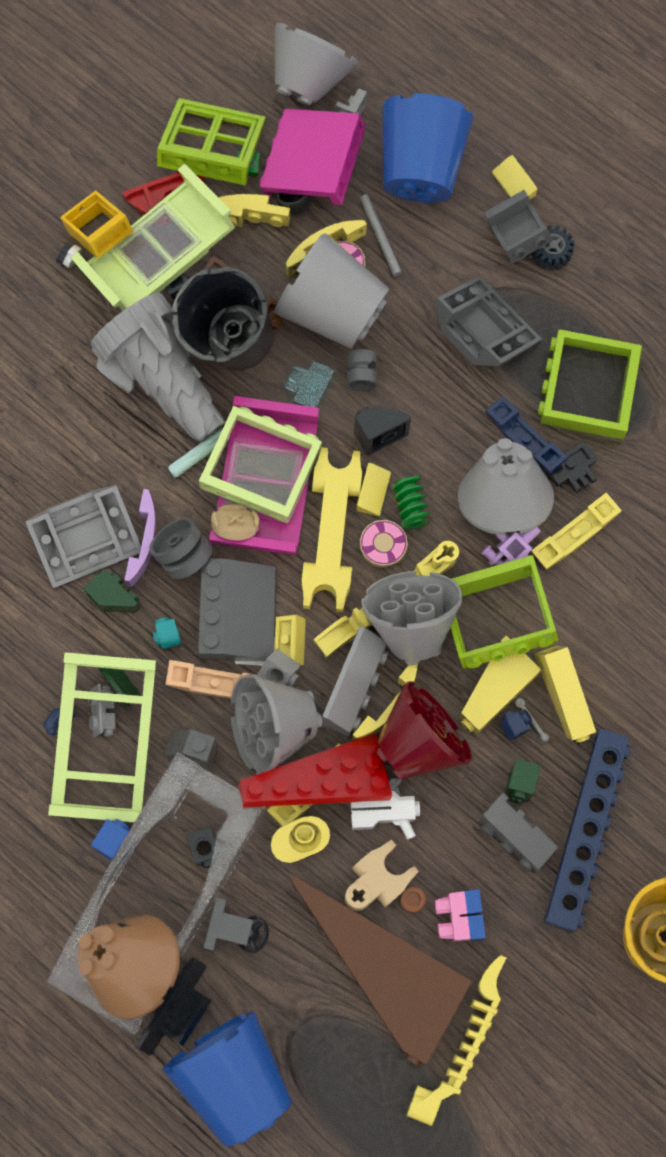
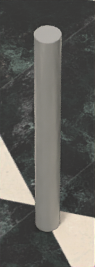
(380, 234)

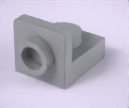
(355, 104)

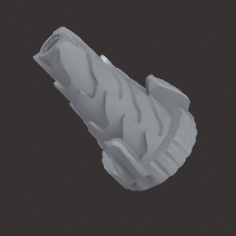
(144, 349)

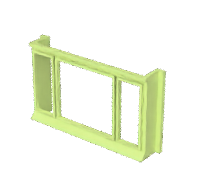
(57, 805)

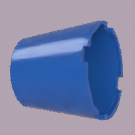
(423, 146)
(232, 1080)

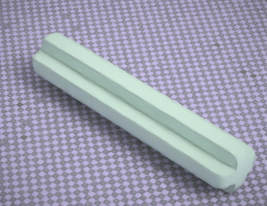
(194, 455)

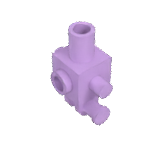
(512, 545)

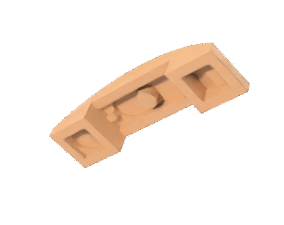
(201, 680)

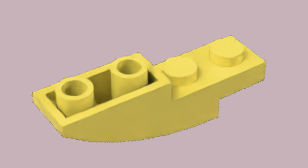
(255, 209)

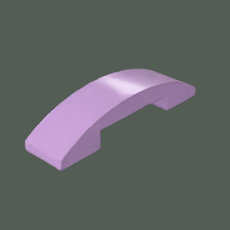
(136, 566)

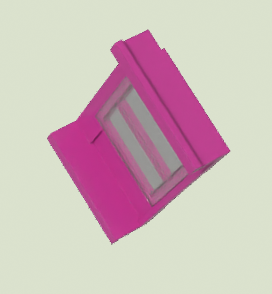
(269, 469)

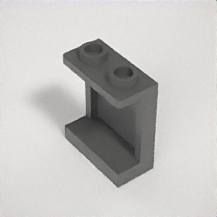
(518, 227)

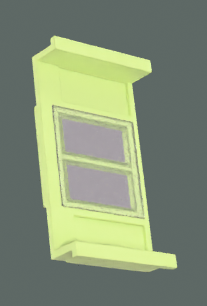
(162, 244)

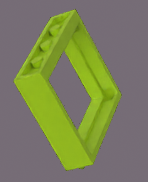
(582, 423)
(491, 578)

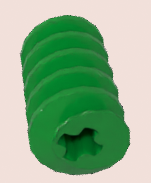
(409, 502)

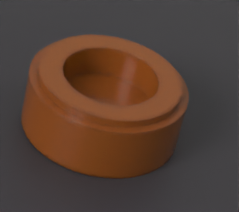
(412, 899)

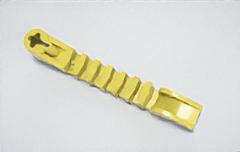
(346, 628)
(426, 1102)

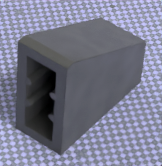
(193, 745)

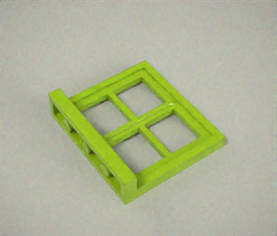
(204, 161)

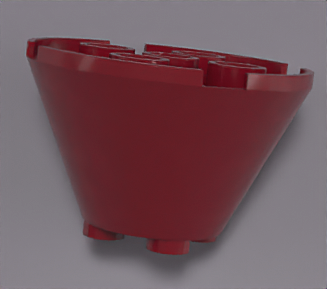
(421, 736)

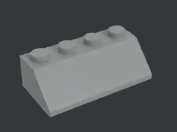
(354, 683)

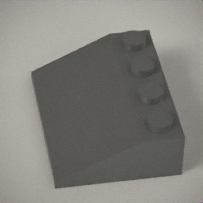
(236, 611)

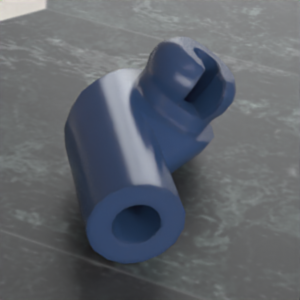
(52, 721)

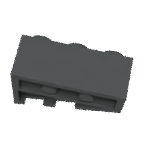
(517, 834)

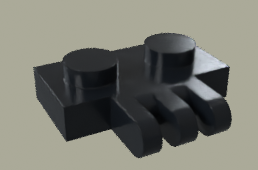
(575, 468)

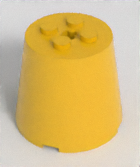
(642, 927)

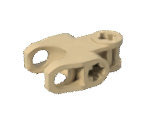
(376, 881)

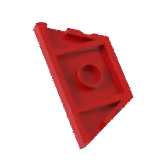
(150, 194)

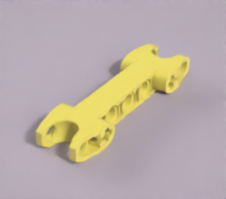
(327, 572)

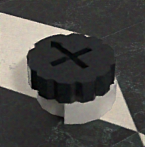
(66, 252)

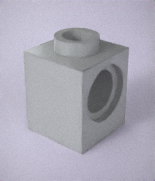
(276, 662)

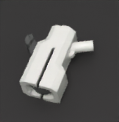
(397, 811)

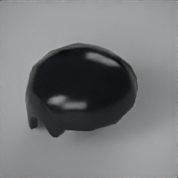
(295, 202)

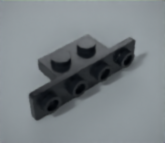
(179, 1010)

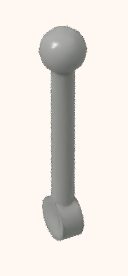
(544, 737)

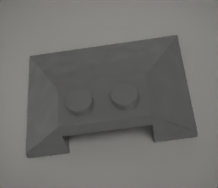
(483, 324)

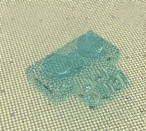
(309, 384)

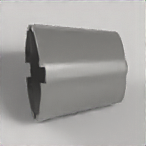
(333, 294)

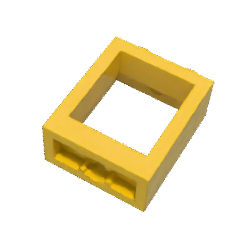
(107, 235)

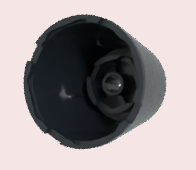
(213, 308)

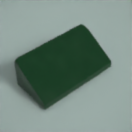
(119, 682)

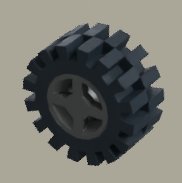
(561, 243)

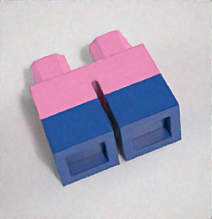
(458, 905)

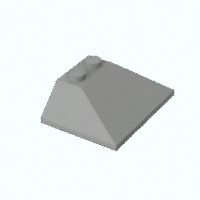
(83, 535)

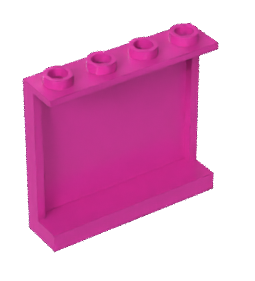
(313, 154)

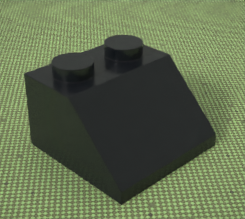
(380, 427)

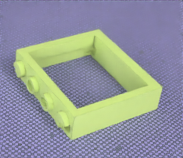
(245, 497)

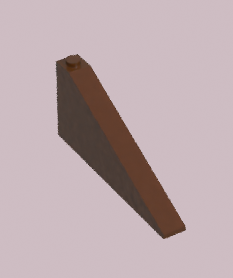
(401, 982)

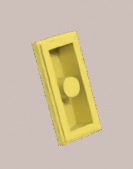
(514, 178)
(373, 490)
(291, 636)

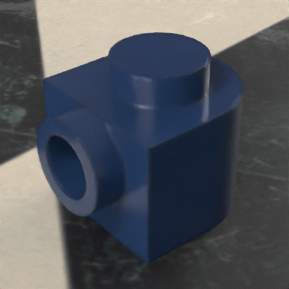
(516, 723)

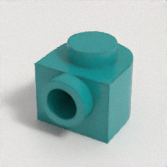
(167, 633)

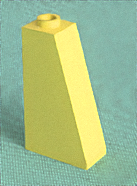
(496, 689)
(565, 692)

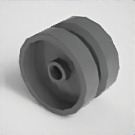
(181, 548)

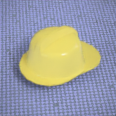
(300, 839)

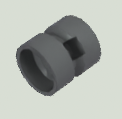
(362, 370)

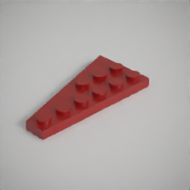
(332, 776)

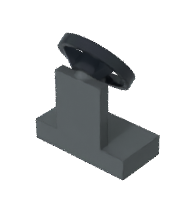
(234, 929)

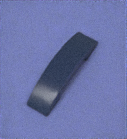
(513, 427)

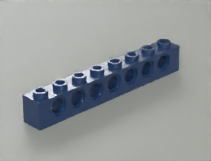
(556, 914)

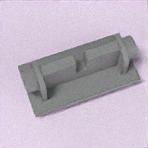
(100, 721)

